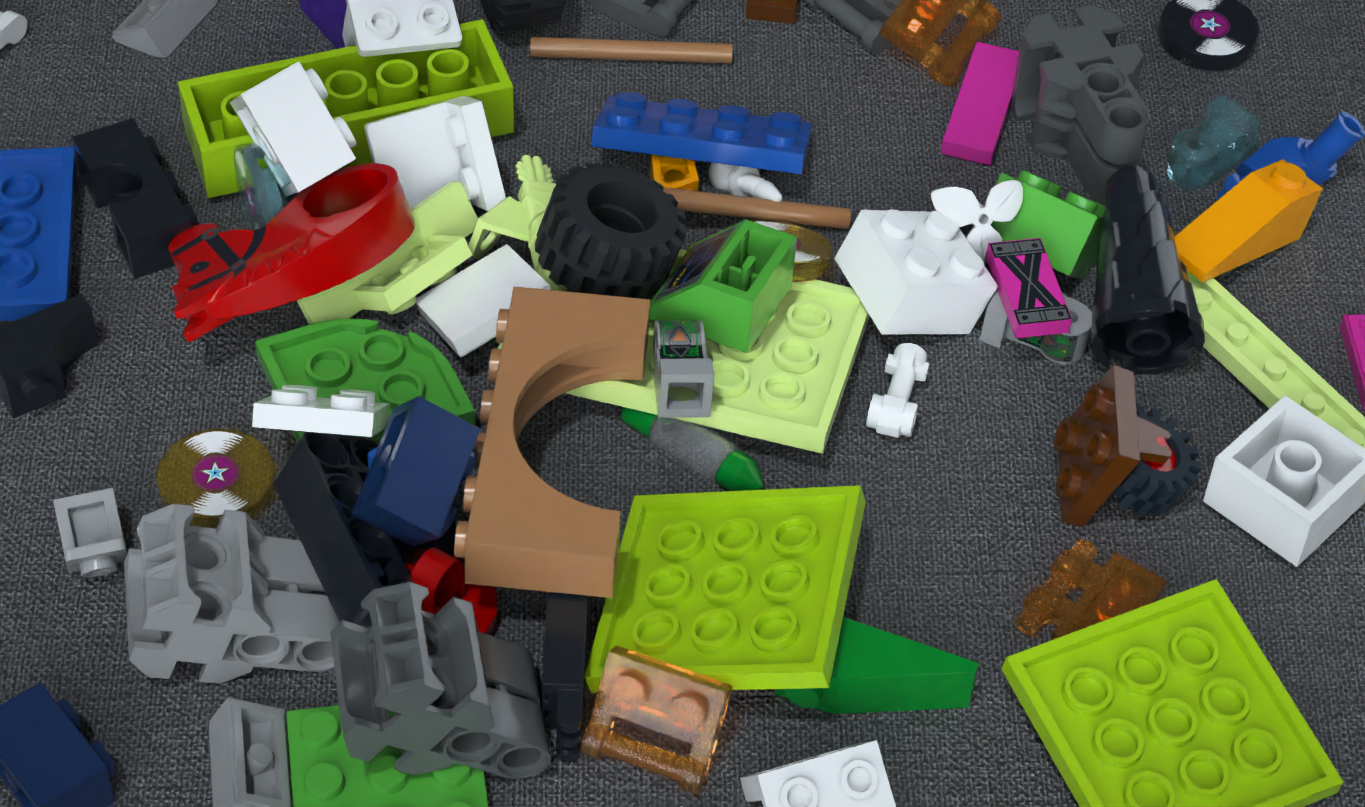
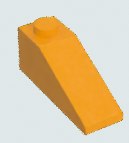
(1249, 220)

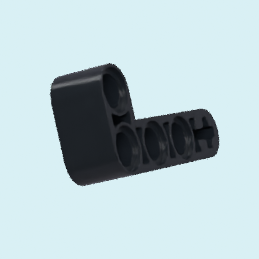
(319, 493)

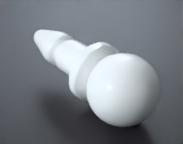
(742, 182)

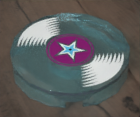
(256, 186)

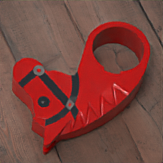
(308, 247)

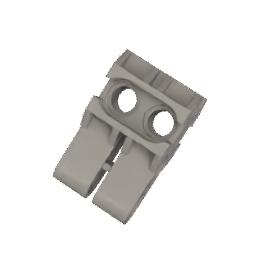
(223, 599)

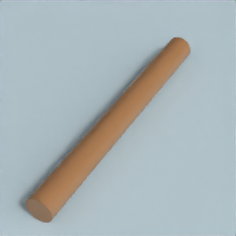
(631, 50)
(761, 208)

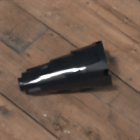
(1142, 288)

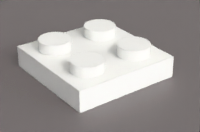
(301, 410)

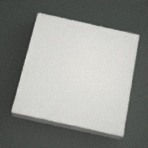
(468, 303)

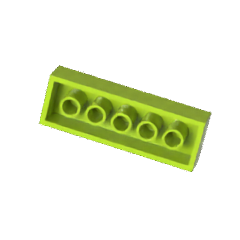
(357, 91)

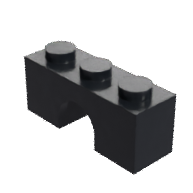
(126, 170)

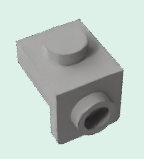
(91, 532)

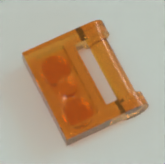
(919, 23)
(663, 701)

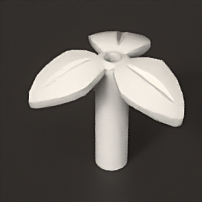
(963, 207)

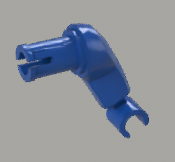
(1314, 156)

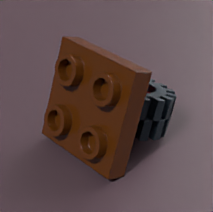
(1120, 451)

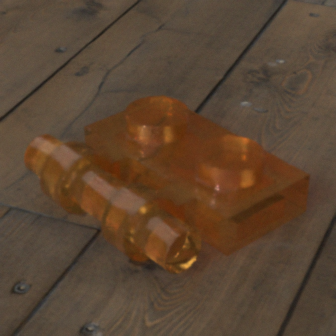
(1107, 593)

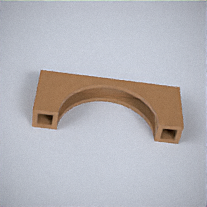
(518, 524)

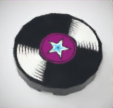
(1209, 32)

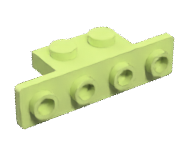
(420, 262)

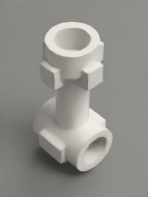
(892, 412)

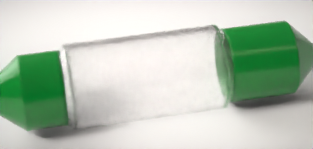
(698, 449)

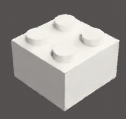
(295, 128)
(915, 272)
(1289, 480)

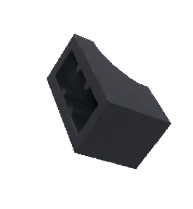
(40, 351)

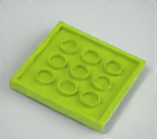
(735, 584)
(1171, 711)

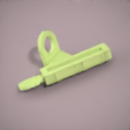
(518, 218)

